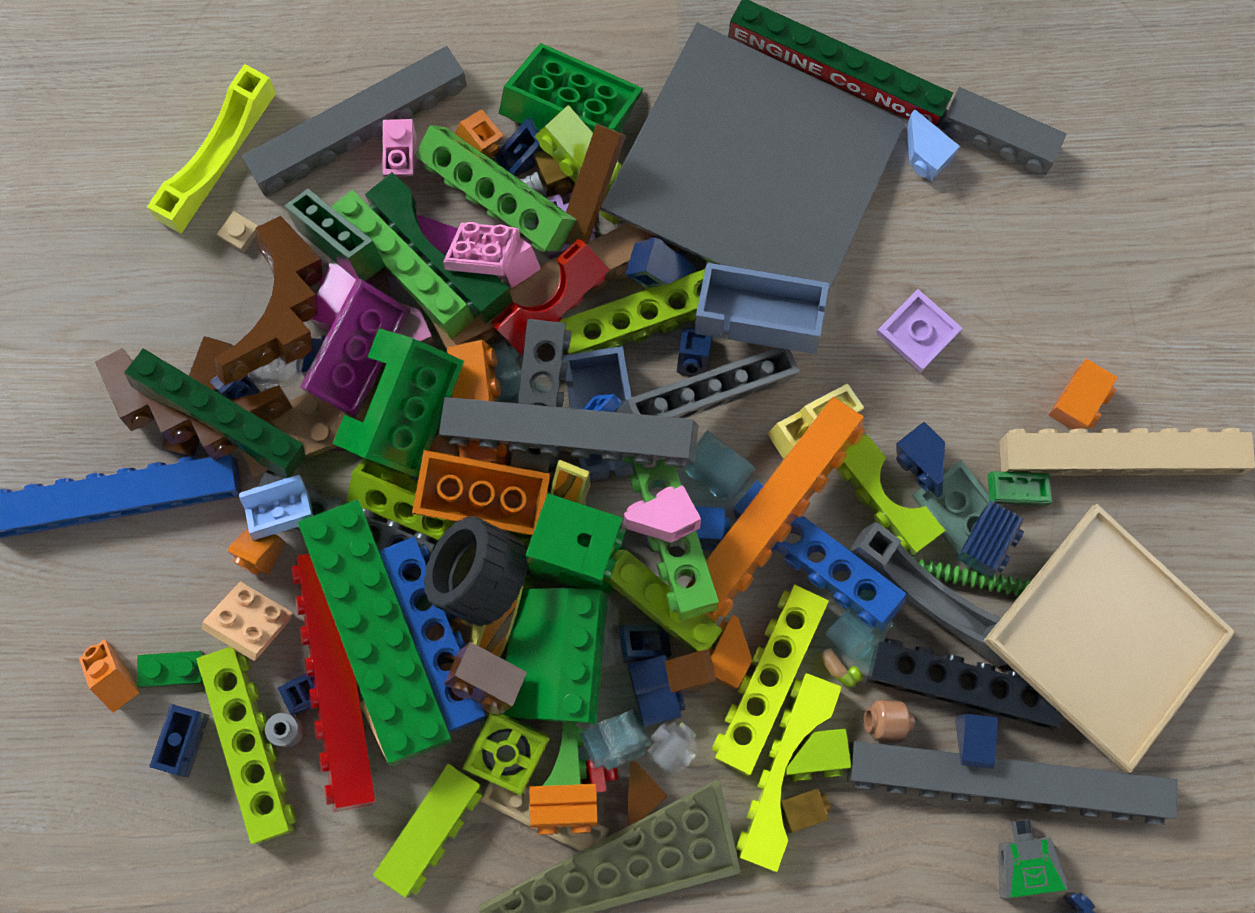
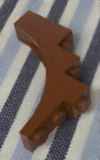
(281, 328)
(177, 427)

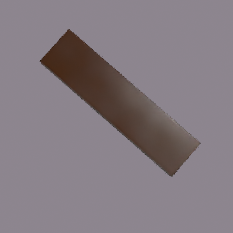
(593, 181)
(204, 371)

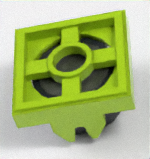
(506, 750)

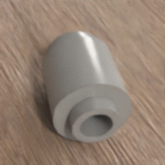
(293, 732)

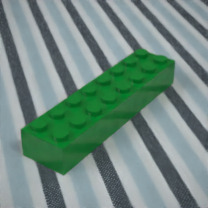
(374, 633)

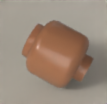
(888, 721)

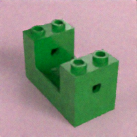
(404, 405)
(574, 545)

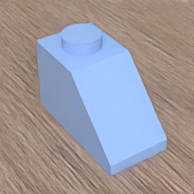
(928, 147)

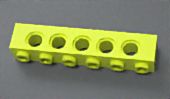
(810, 610)

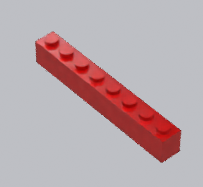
(334, 696)

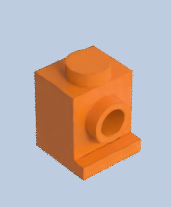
(480, 133)

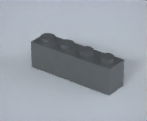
(1003, 131)

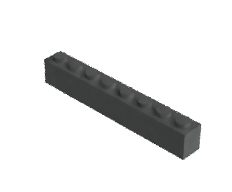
(354, 121)
(569, 430)

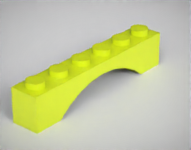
(185, 191)
(766, 836)

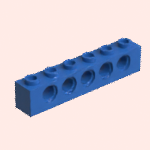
(837, 558)
(397, 561)

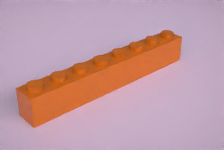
(780, 501)

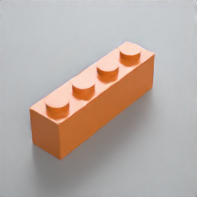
(478, 382)

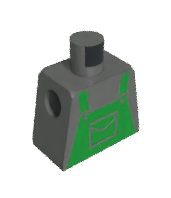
(1029, 864)

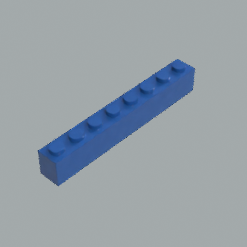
(118, 494)

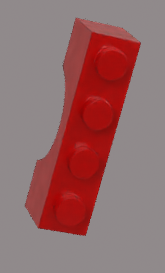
(578, 273)

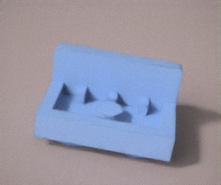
(276, 506)

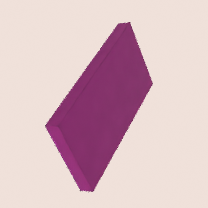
(342, 368)

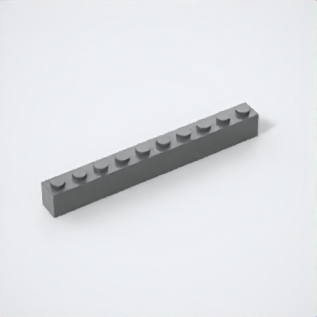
(1014, 781)

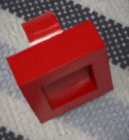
(599, 776)

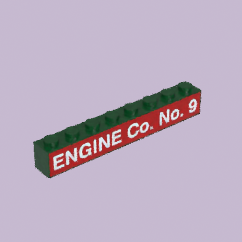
(837, 63)

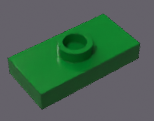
(1019, 488)

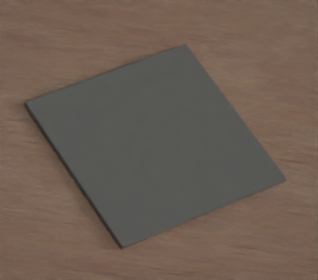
(753, 162)

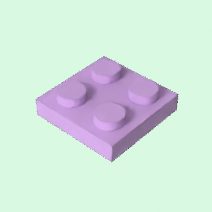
(919, 330)

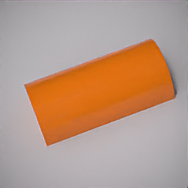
(465, 487)

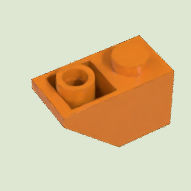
(256, 554)
(731, 654)
(108, 676)

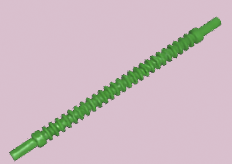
(974, 578)

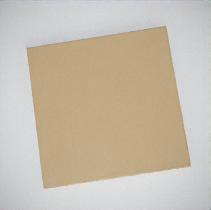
(1110, 638)

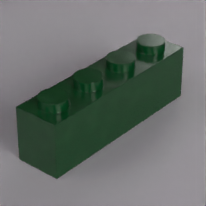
(335, 235)

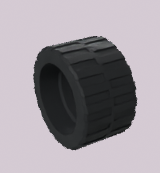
(475, 571)

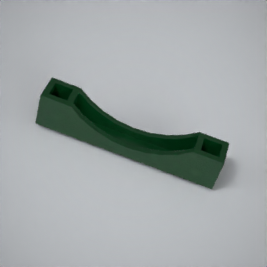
(398, 209)
(247, 431)

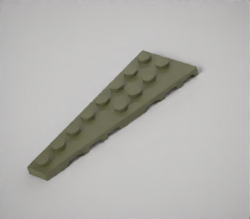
(654, 856)

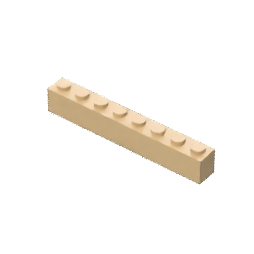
(1128, 453)

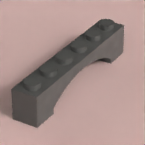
(959, 616)

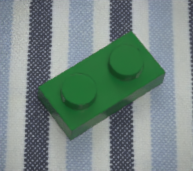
(168, 669)

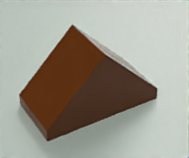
(690, 672)
(642, 794)

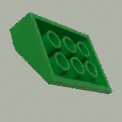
(554, 80)
(561, 649)

